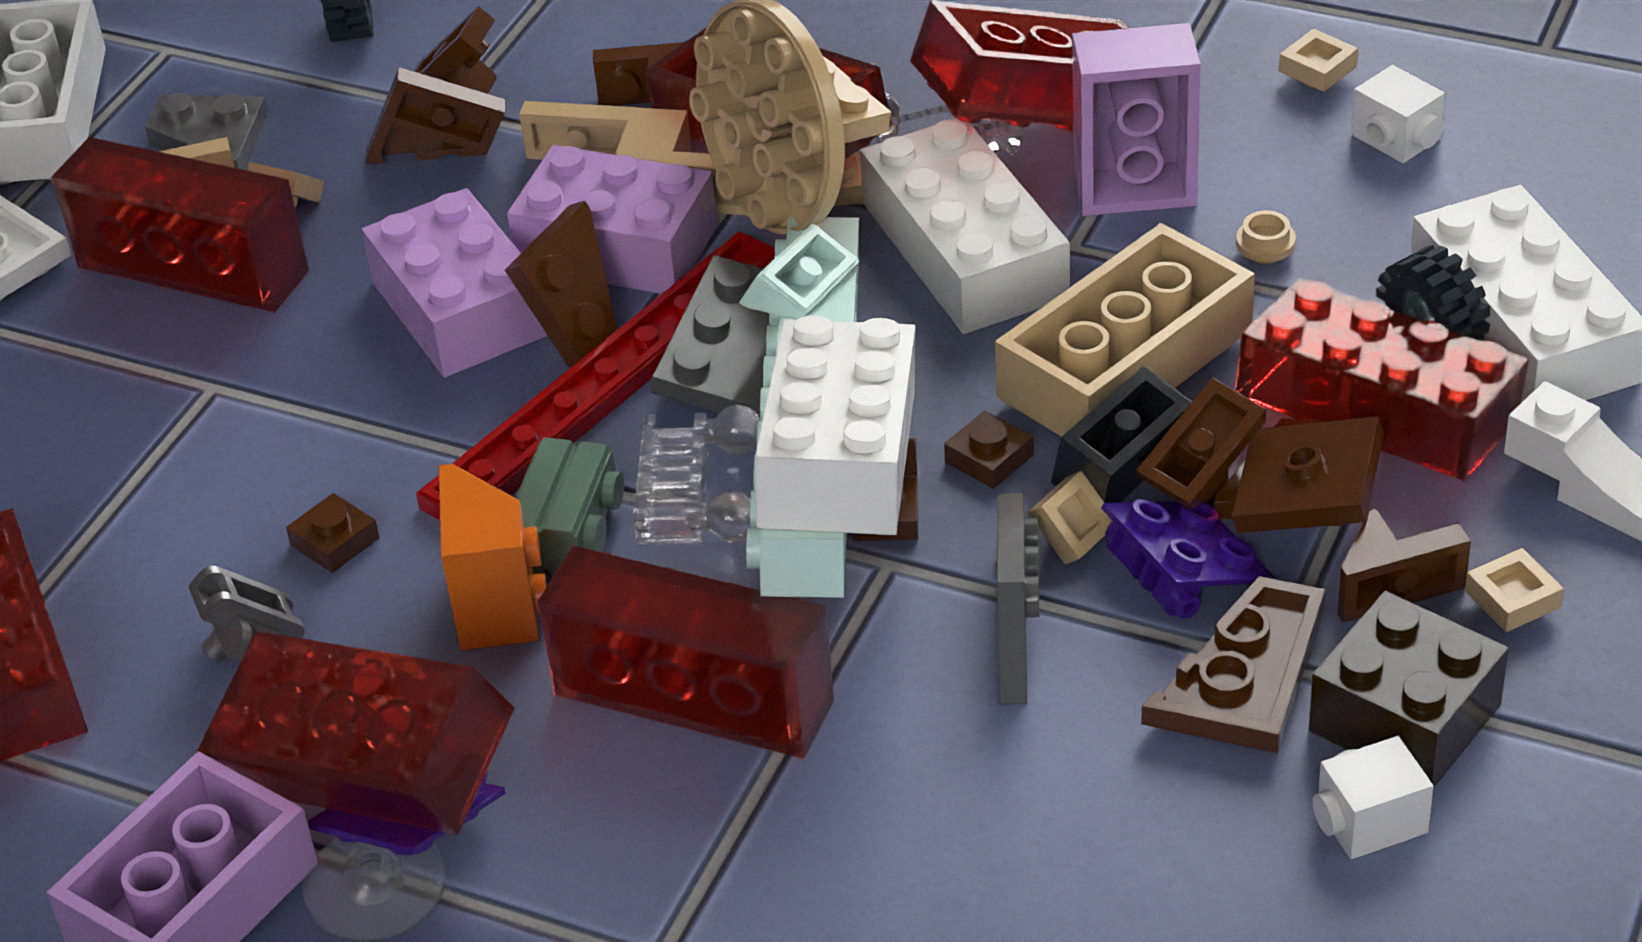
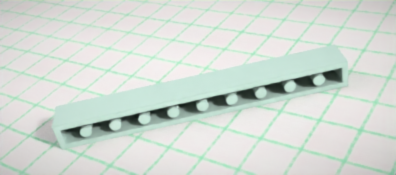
(794, 560)

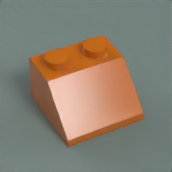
(488, 562)

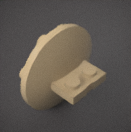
(776, 114)

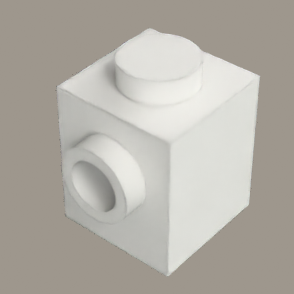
(1398, 114)
(1373, 797)

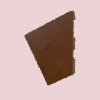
(434, 119)
(567, 284)

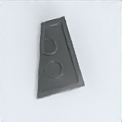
(717, 344)
(1015, 593)

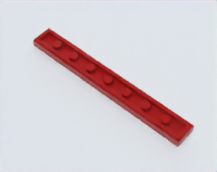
(592, 384)

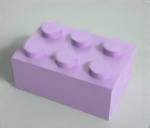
(1136, 119)
(645, 213)
(449, 282)
(188, 863)

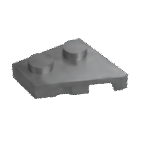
(193, 119)

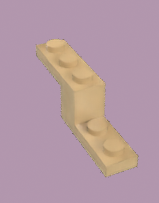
(616, 130)

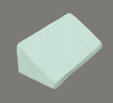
(800, 275)

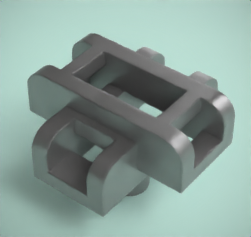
(238, 610)

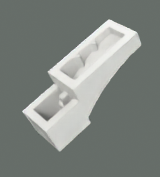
(1577, 448)

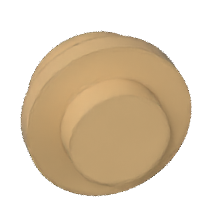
(1265, 237)

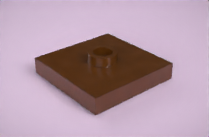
(1308, 475)

